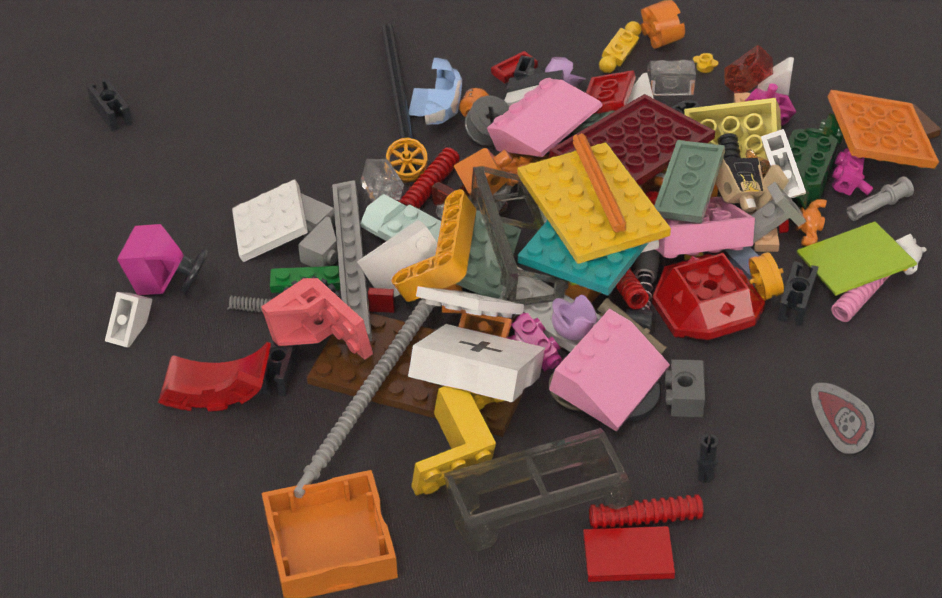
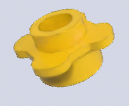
(705, 62)

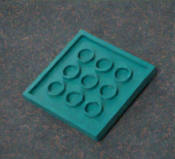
(550, 255)

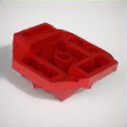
(706, 298)

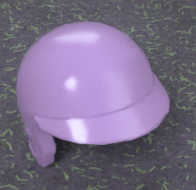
(564, 64)
(573, 319)

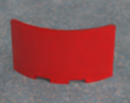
(213, 384)

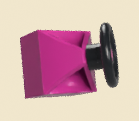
(154, 257)

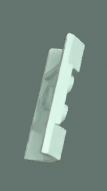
(389, 217)

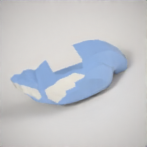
(444, 100)

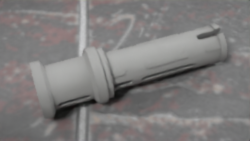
(888, 195)

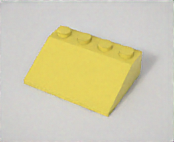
(745, 119)

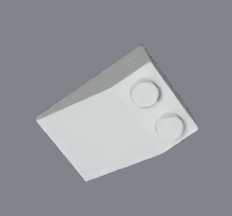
(402, 250)

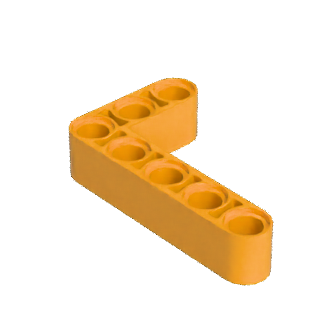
(452, 251)

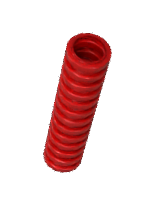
(436, 172)
(632, 290)
(647, 511)

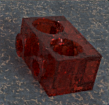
(748, 70)

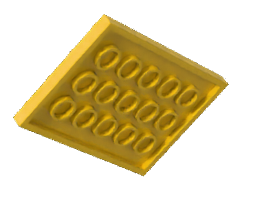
(574, 209)

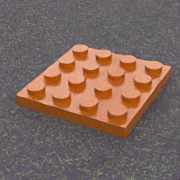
(882, 129)

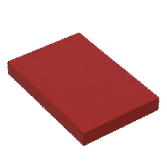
(612, 90)
(628, 554)

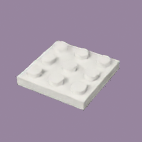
(269, 220)
(470, 302)

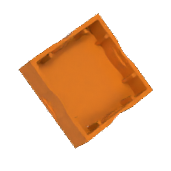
(329, 536)

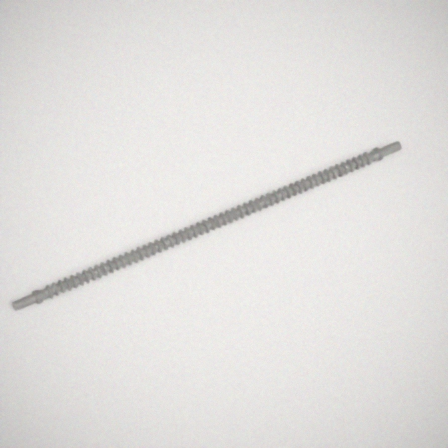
(370, 386)

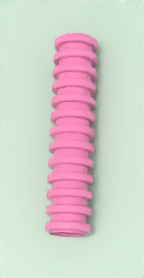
(854, 299)

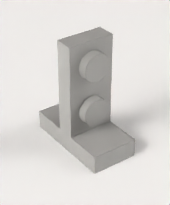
(776, 212)

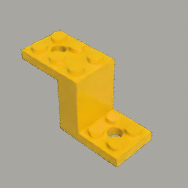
(465, 432)

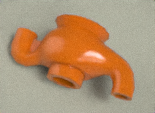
(814, 222)

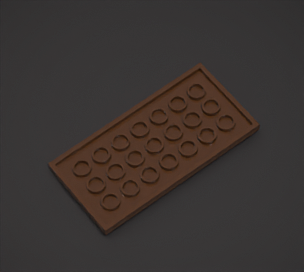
(345, 373)

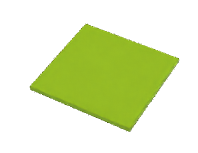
(856, 258)

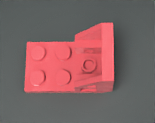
(299, 309)

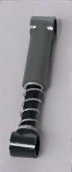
(646, 272)

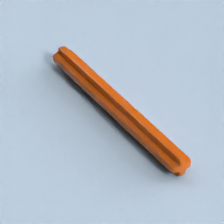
(599, 183)

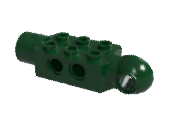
(815, 157)

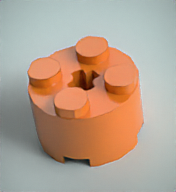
(662, 23)

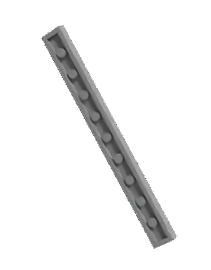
(350, 250)

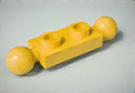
(620, 47)

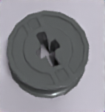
(481, 116)

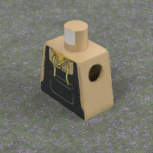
(741, 182)

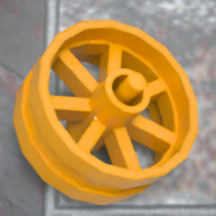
(406, 158)
(766, 276)

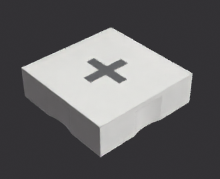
(476, 362)

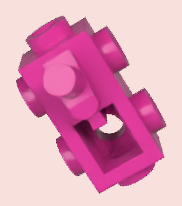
(786, 107)
(849, 174)
(531, 332)

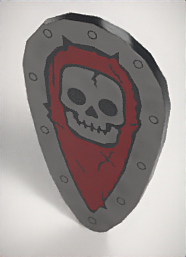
(844, 418)

